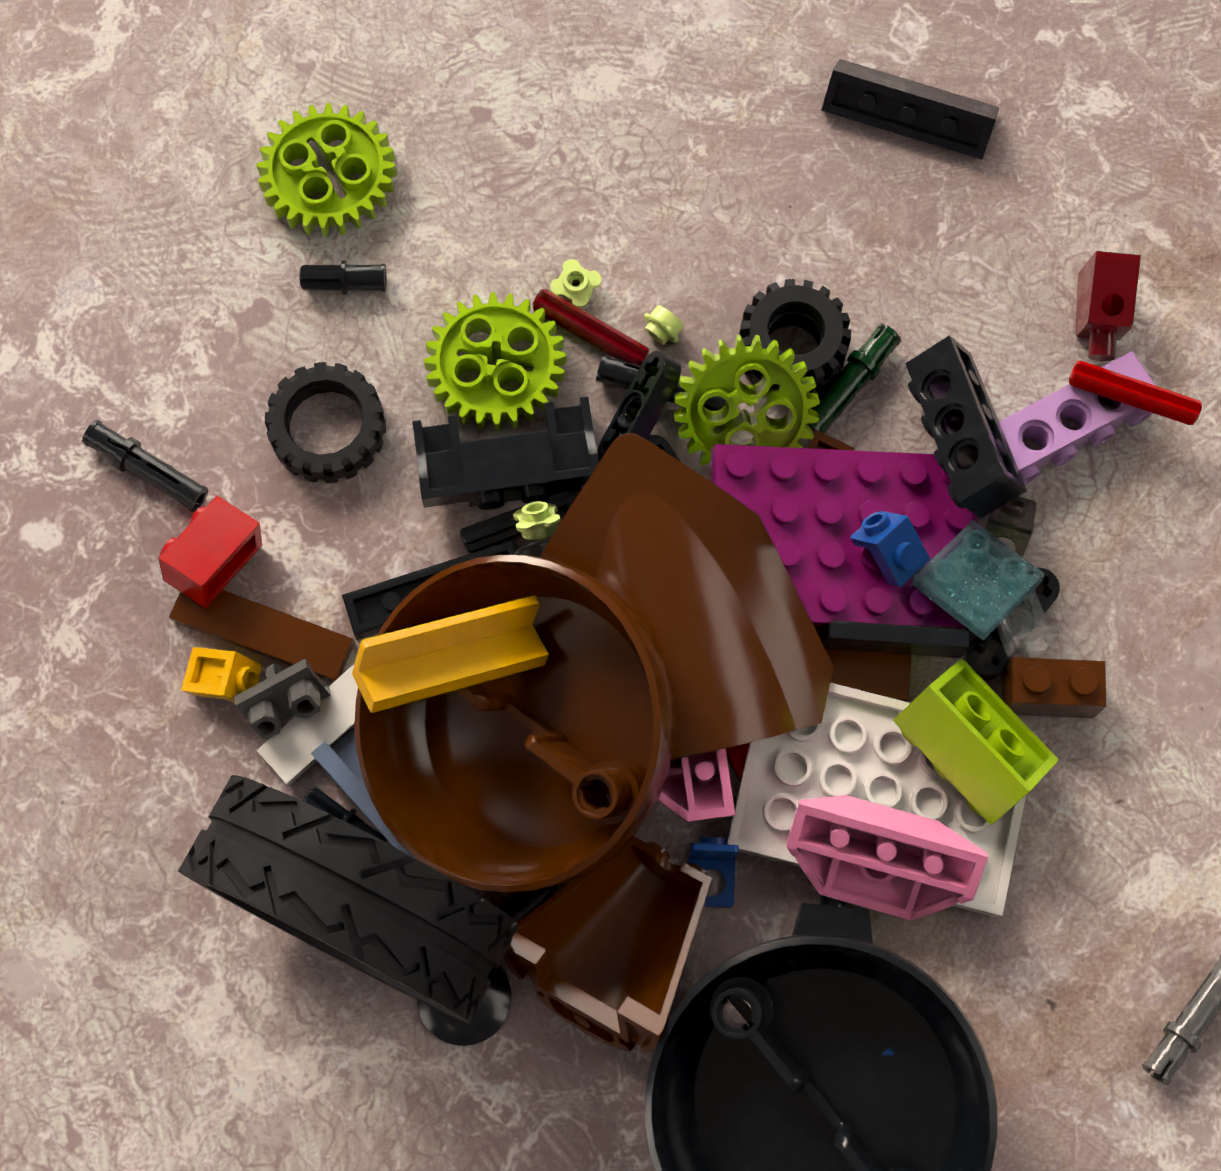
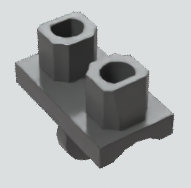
(280, 696)

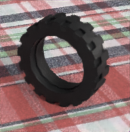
(305, 385)

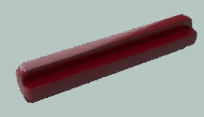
(590, 328)

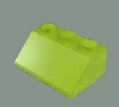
(975, 741)

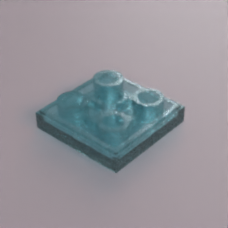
(978, 579)

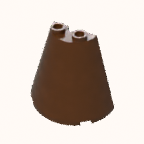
(614, 944)

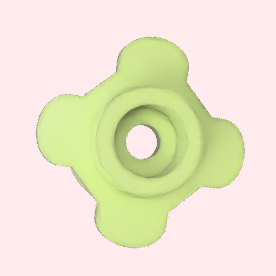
(580, 294)
(537, 520)

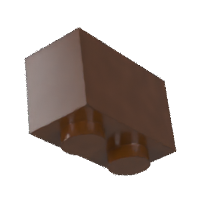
(1054, 687)

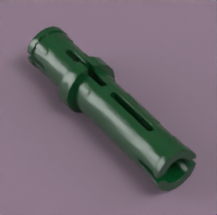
(861, 367)

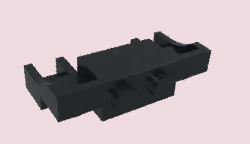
(508, 466)

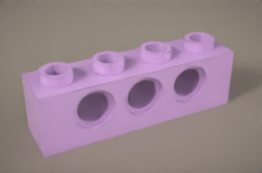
(1057, 442)

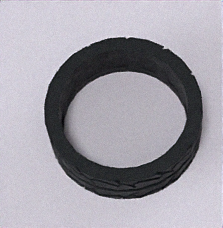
(350, 896)

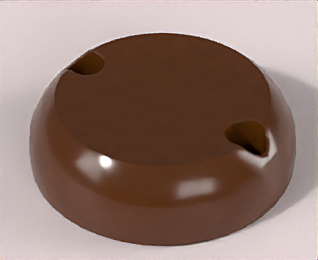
(515, 771)

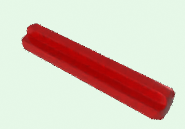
(1135, 392)

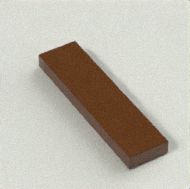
(266, 632)

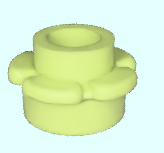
(663, 325)

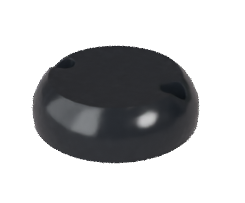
(810, 1070)

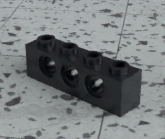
(964, 428)

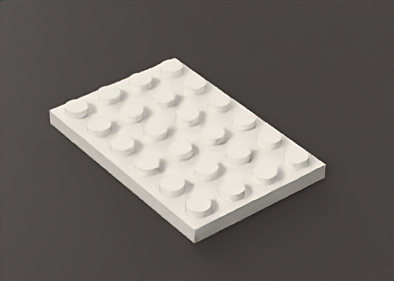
(866, 757)

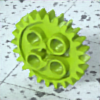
(291, 186)
(721, 378)
(485, 396)

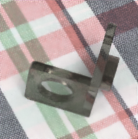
(1014, 522)

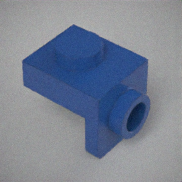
(893, 545)

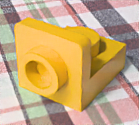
(219, 674)

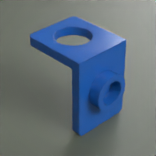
(717, 855)

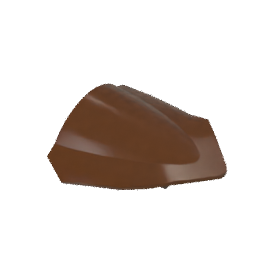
(707, 591)

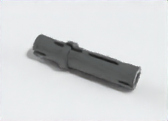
(1184, 1034)

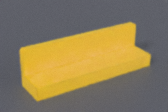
(448, 654)

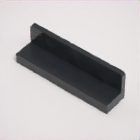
(910, 108)

